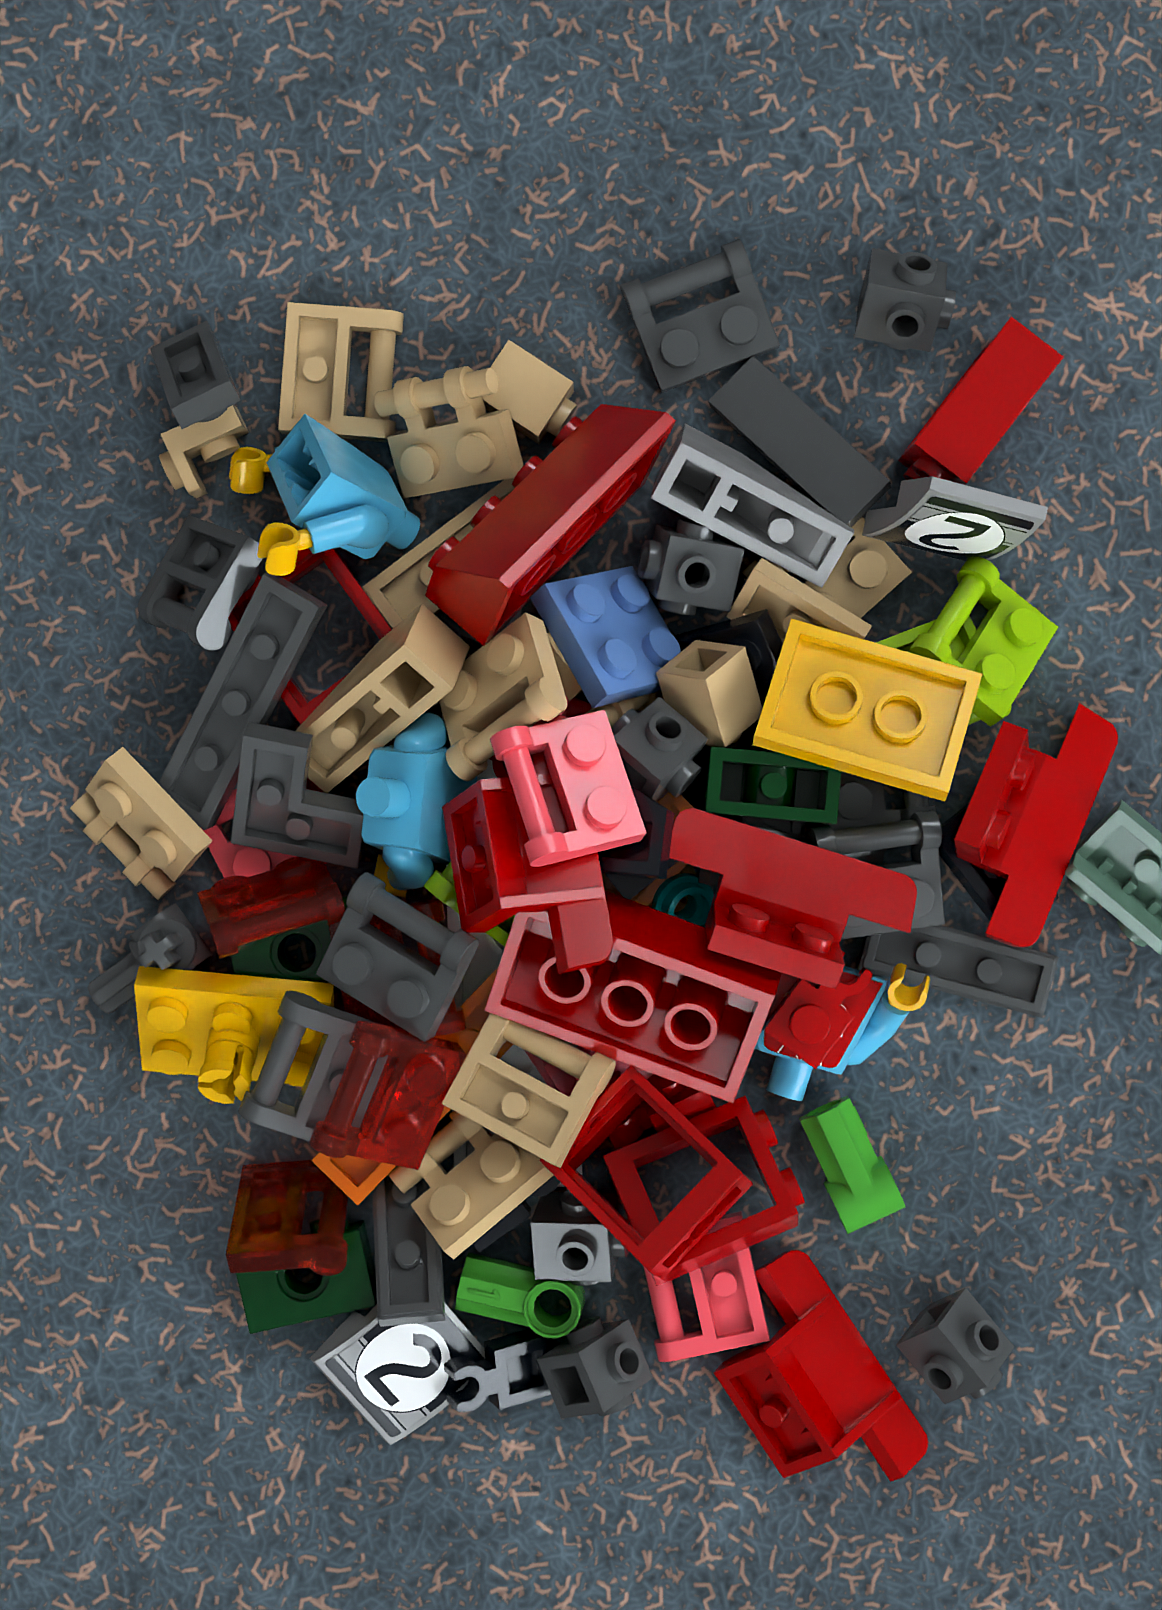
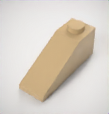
(383, 695)

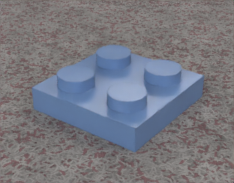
(607, 633)

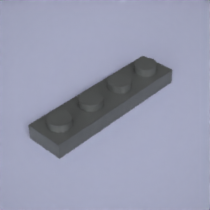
(239, 692)

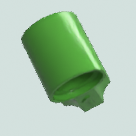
(854, 1174)
(511, 1295)

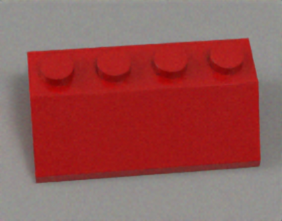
(545, 517)
(652, 1003)

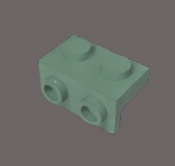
(1122, 872)

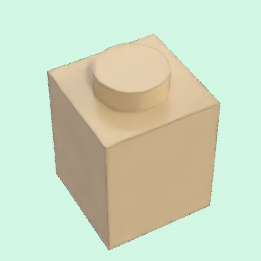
(531, 392)
(712, 690)

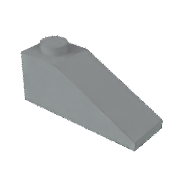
(749, 506)

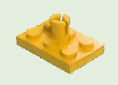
(867, 709)
(218, 1027)

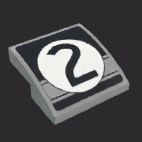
(954, 520)
(396, 1370)

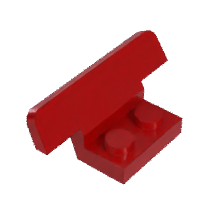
(1031, 818)
(497, 879)
(785, 898)
(818, 1381)

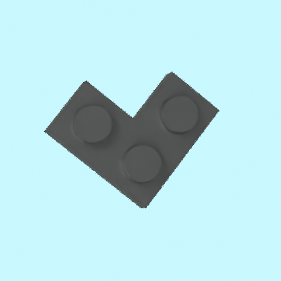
(277, 809)

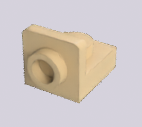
(210, 439)

